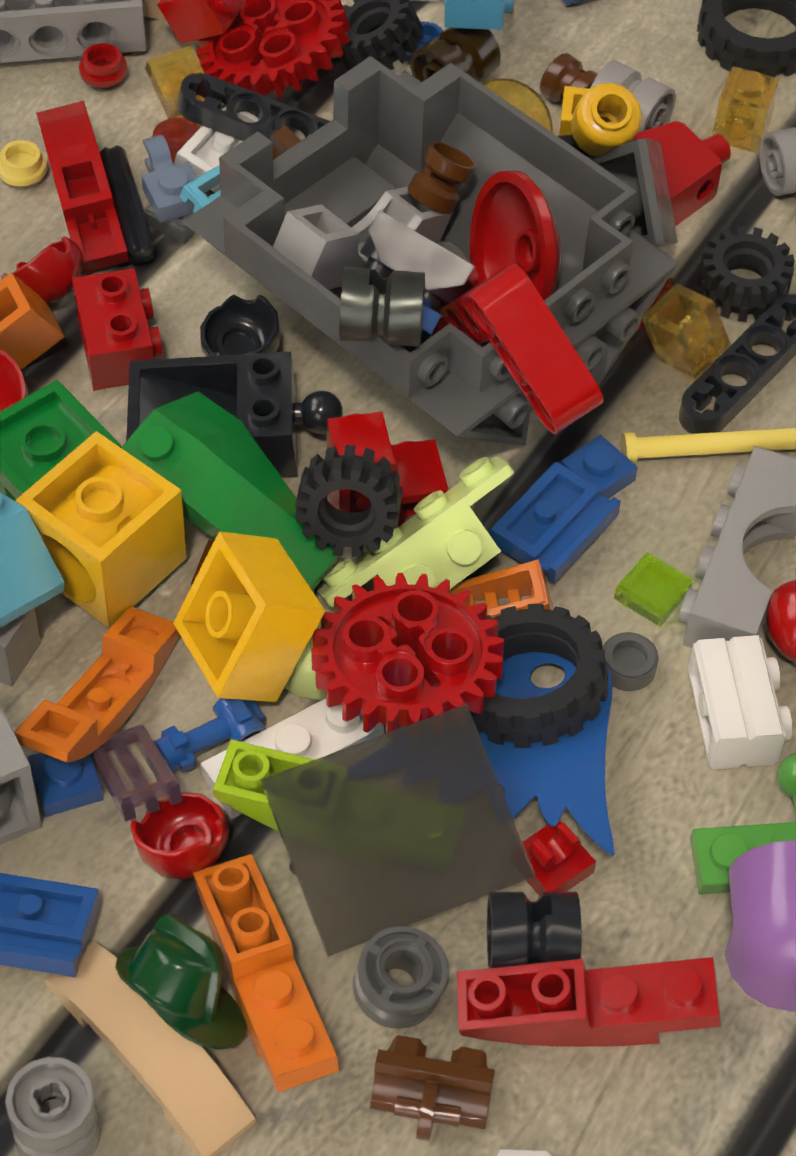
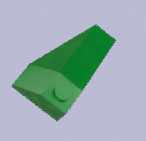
(225, 478)

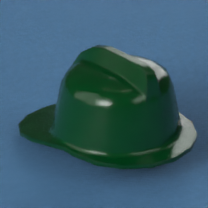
(181, 980)

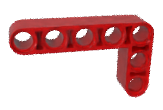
(529, 343)

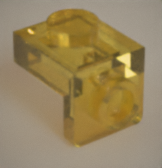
(168, 73)

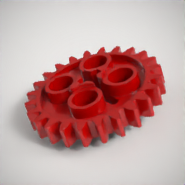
(276, 44)
(406, 653)

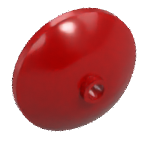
(515, 226)

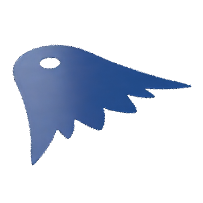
(561, 773)

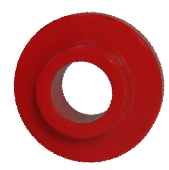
(102, 65)

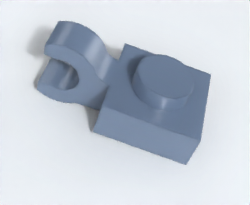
(165, 181)

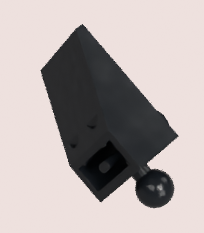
(249, 386)

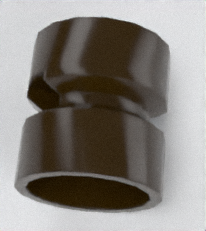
(467, 48)

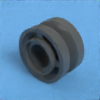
(404, 950)

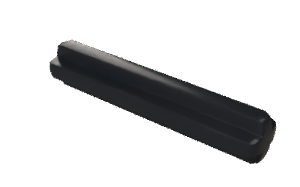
(127, 205)

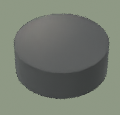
(631, 661)

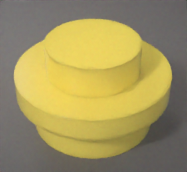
(22, 163)

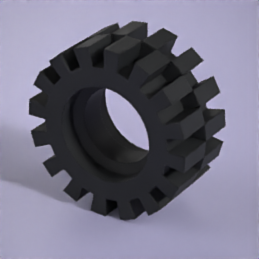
(381, 31)
(747, 253)
(342, 527)

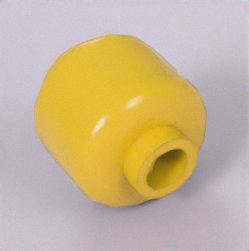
(605, 118)

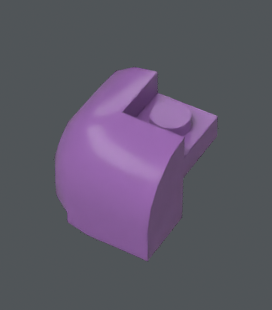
(764, 924)

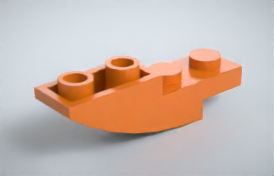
(264, 974)

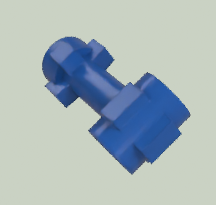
(234, 720)

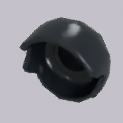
(240, 328)

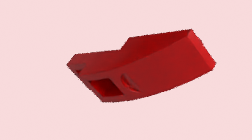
(82, 185)
(587, 1008)

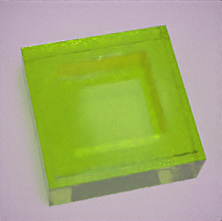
(653, 589)

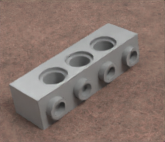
(68, 27)

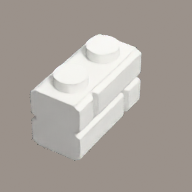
(738, 702)

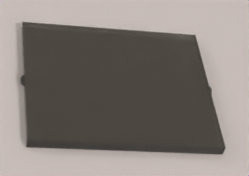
(397, 829)

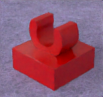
(557, 859)

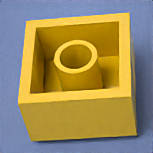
(248, 617)

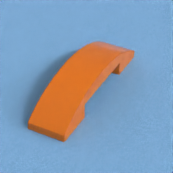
(106, 693)

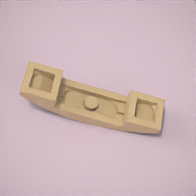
(175, 1071)

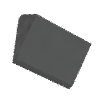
(643, 169)

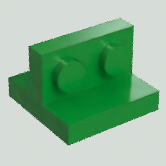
(40, 435)

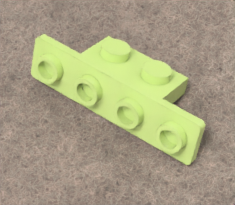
(438, 541)

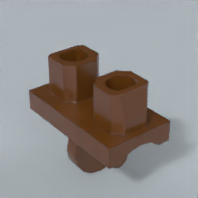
(432, 1088)

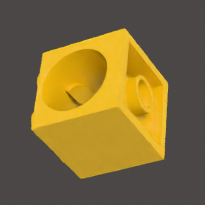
(108, 526)

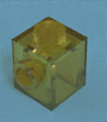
(746, 99)
(686, 330)

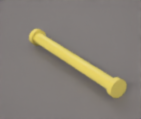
(706, 443)

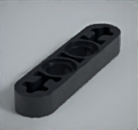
(207, 113)
(742, 360)

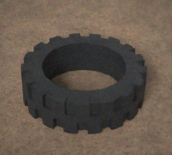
(744, 51)
(563, 709)

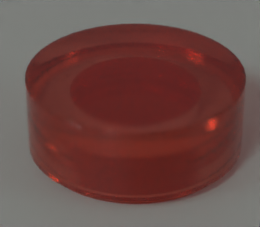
(176, 133)

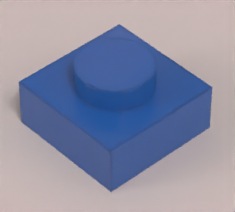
(602, 466)
(64, 784)

